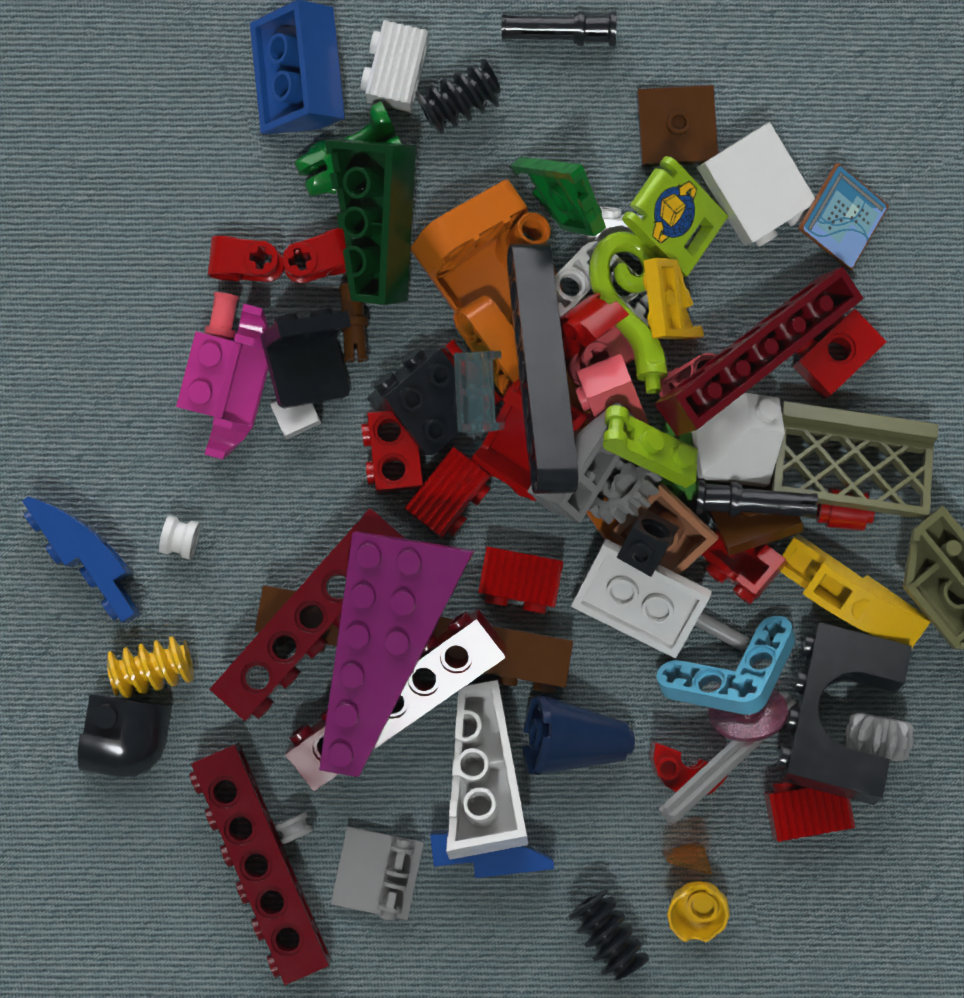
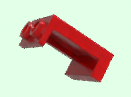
(505, 451)

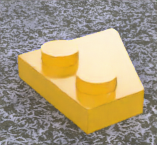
(668, 301)

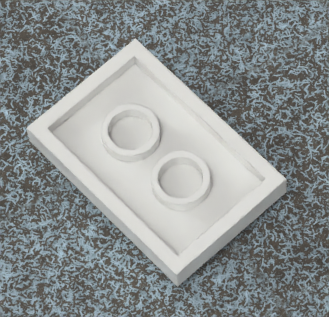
(648, 608)

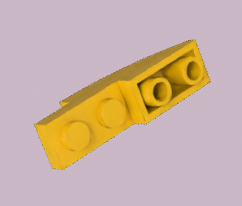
(851, 597)

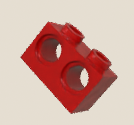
(400, 450)

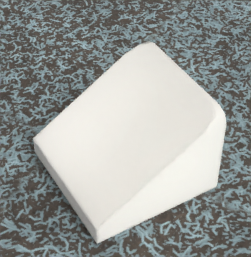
(295, 419)

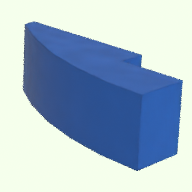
(495, 863)

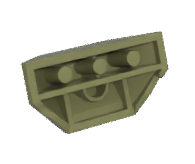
(937, 574)

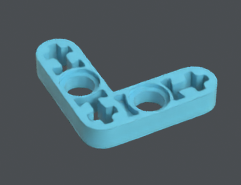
(742, 680)

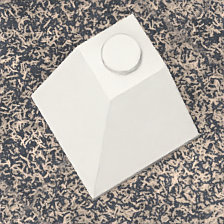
(741, 442)

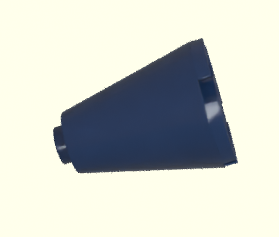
(572, 737)

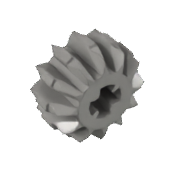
(880, 736)

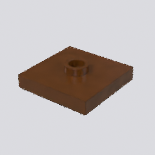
(677, 124)
(753, 529)

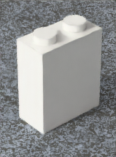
(757, 186)

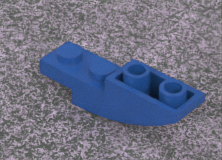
(75, 543)

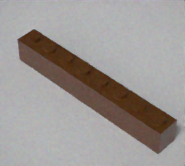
(527, 658)

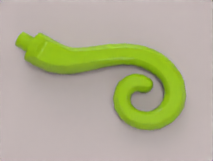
(647, 351)

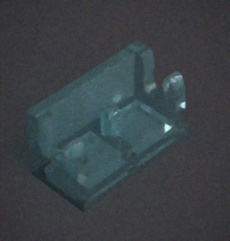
(476, 391)

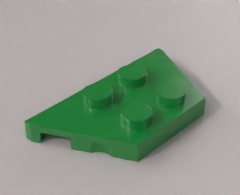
(564, 193)

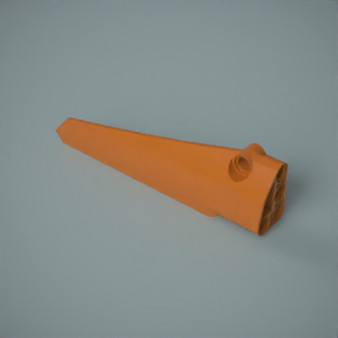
(468, 265)

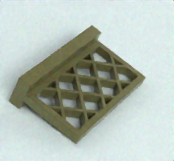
(865, 430)

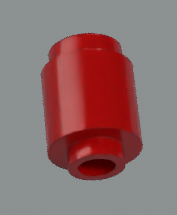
(844, 517)

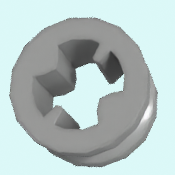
(294, 828)

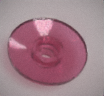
(752, 726)

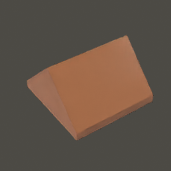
(689, 542)

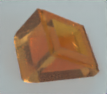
(689, 856)

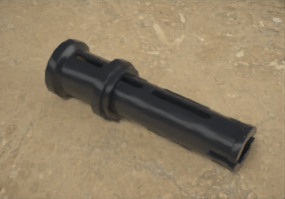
(579, 28)
(735, 499)

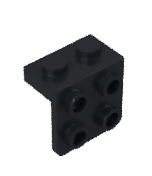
(306, 358)
(421, 398)

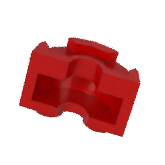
(588, 322)
(747, 570)
(671, 770)

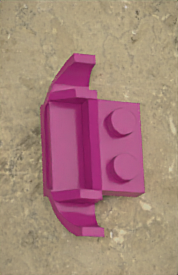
(227, 381)

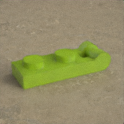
(649, 447)

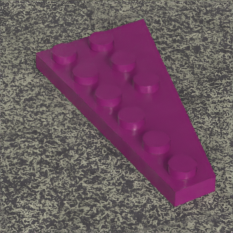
(386, 621)

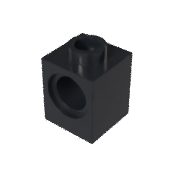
(647, 542)

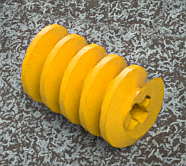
(150, 667)

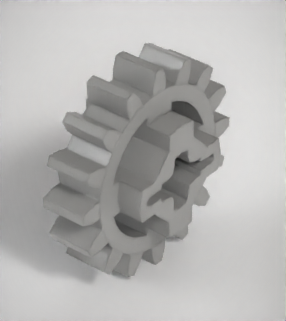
(626, 491)

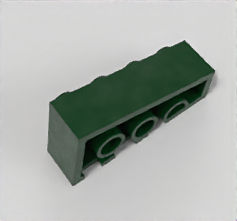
(376, 216)

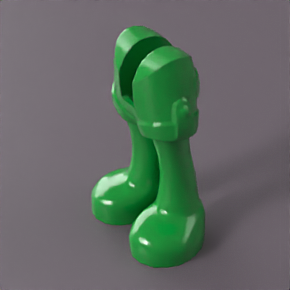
(377, 130)

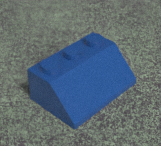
(297, 68)

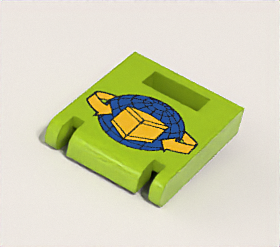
(672, 212)

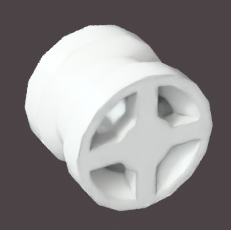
(179, 537)

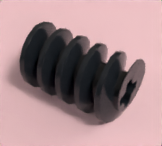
(460, 97)
(609, 936)

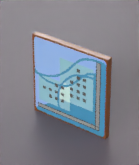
(843, 217)

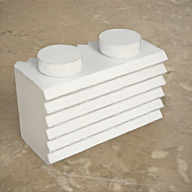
(396, 65)

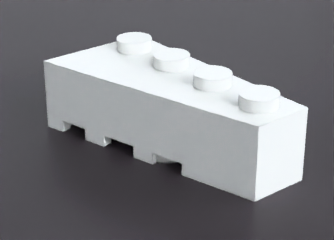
(484, 792)

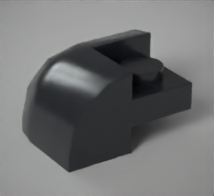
(122, 736)

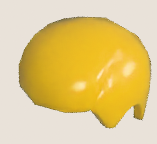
(698, 911)

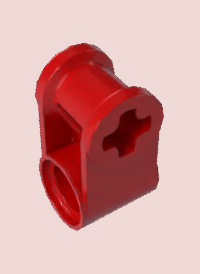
(322, 254)
(238, 258)

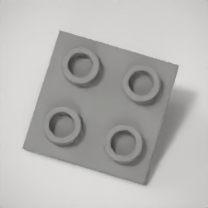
(377, 873)

